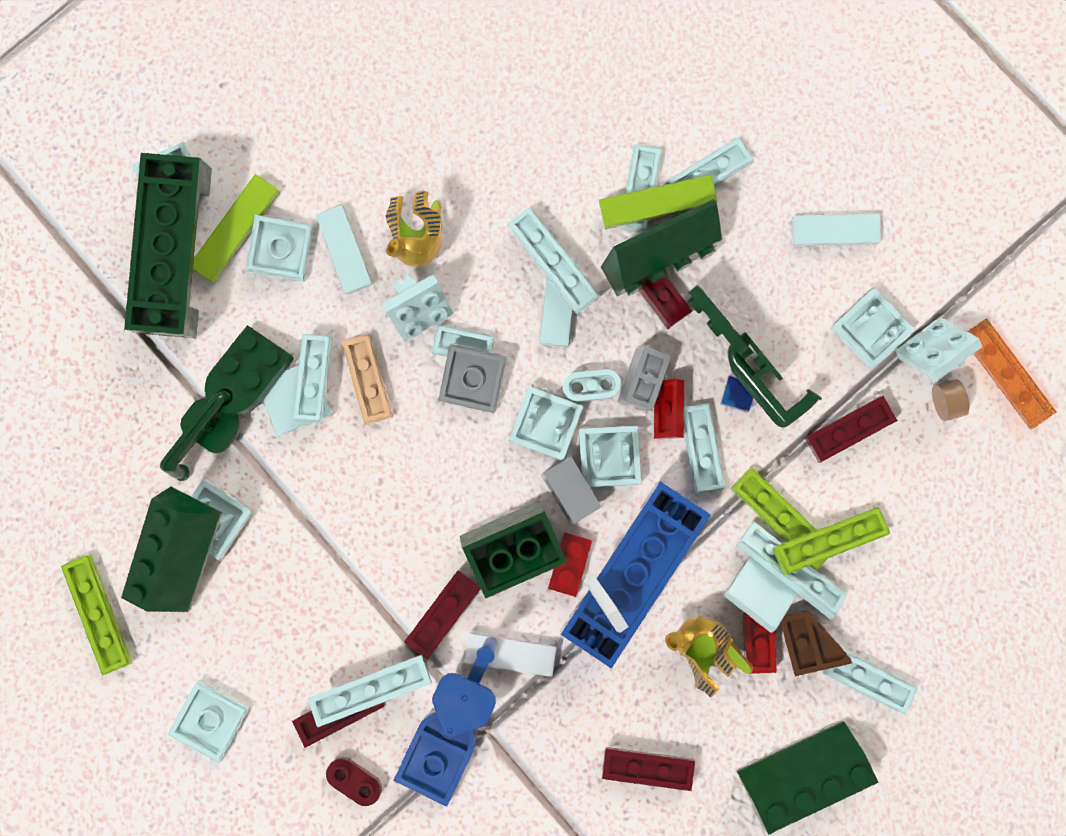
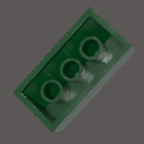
(663, 249)
(171, 552)
(806, 777)

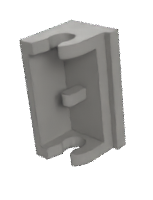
(644, 378)
(571, 491)

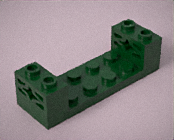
(165, 245)

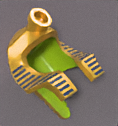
(413, 246)
(705, 642)

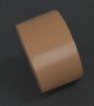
(950, 400)

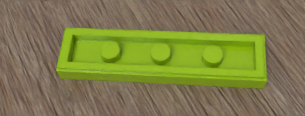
(656, 202)
(234, 228)
(772, 508)
(831, 540)
(96, 614)

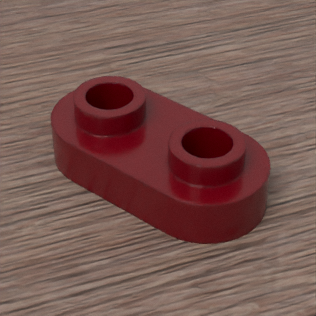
(355, 778)

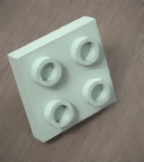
(417, 306)
(872, 329)
(938, 349)
(545, 423)
(610, 456)
(233, 519)

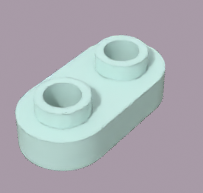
(591, 385)

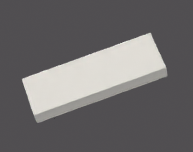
(515, 655)

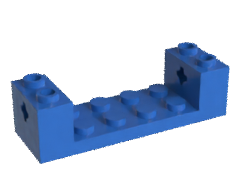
(637, 572)

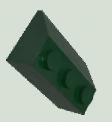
(512, 549)

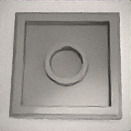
(472, 378)

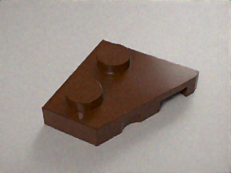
(811, 645)

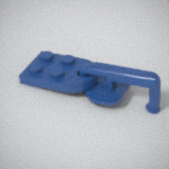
(448, 733)

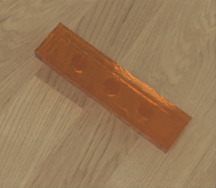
(1011, 376)

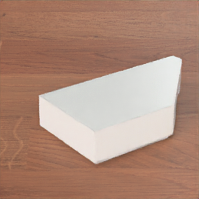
(606, 603)

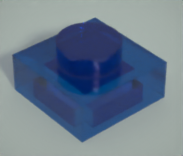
(736, 395)

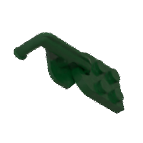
(738, 352)
(246, 371)

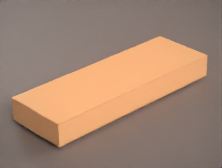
(367, 379)

